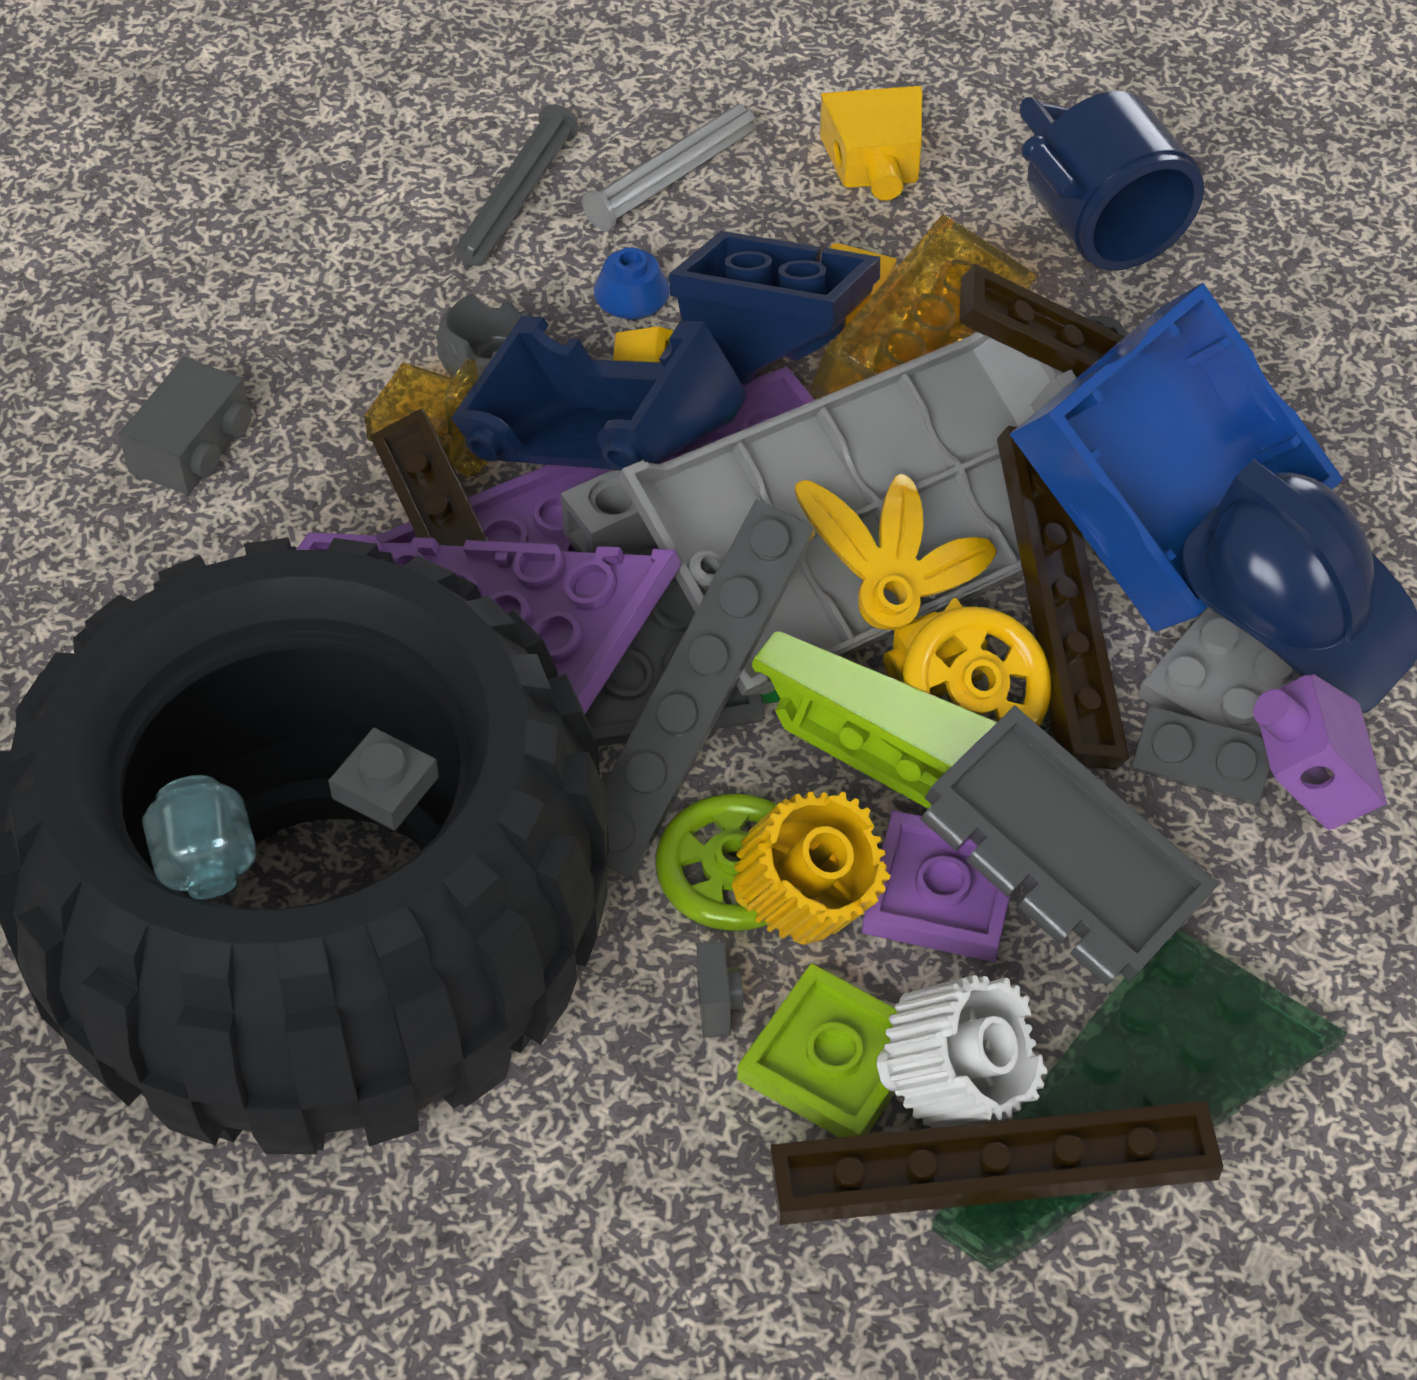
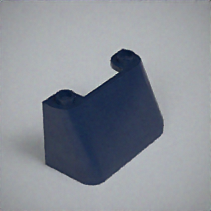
(567, 410)

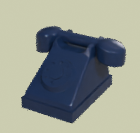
(770, 296)

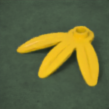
(894, 562)

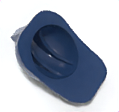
(1303, 582)

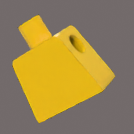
(874, 137)

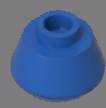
(631, 285)

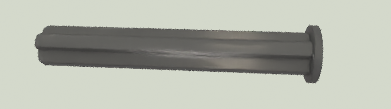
(514, 188)

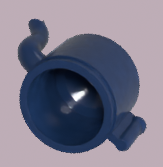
(1111, 177)

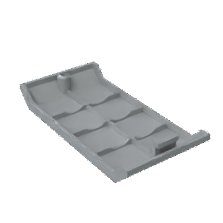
(920, 420)

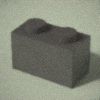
(186, 426)

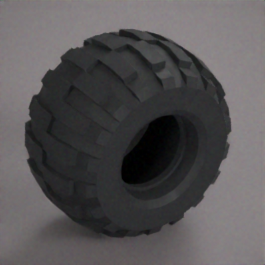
(268, 686)

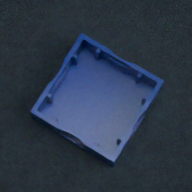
(1157, 439)

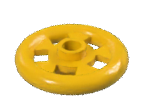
(969, 628)

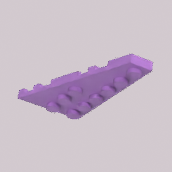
(575, 601)

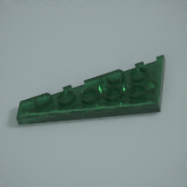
(1170, 1036)

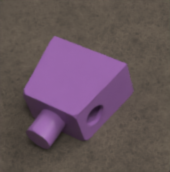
(1315, 728)

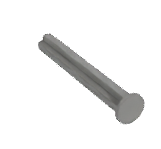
(665, 168)

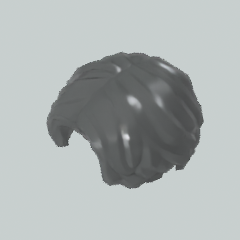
(474, 333)

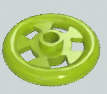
(680, 848)

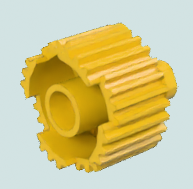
(810, 867)

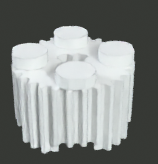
(962, 1052)

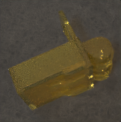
(439, 397)

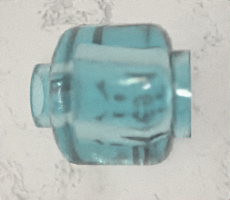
(199, 836)

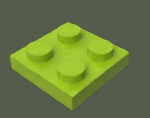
(823, 1054)

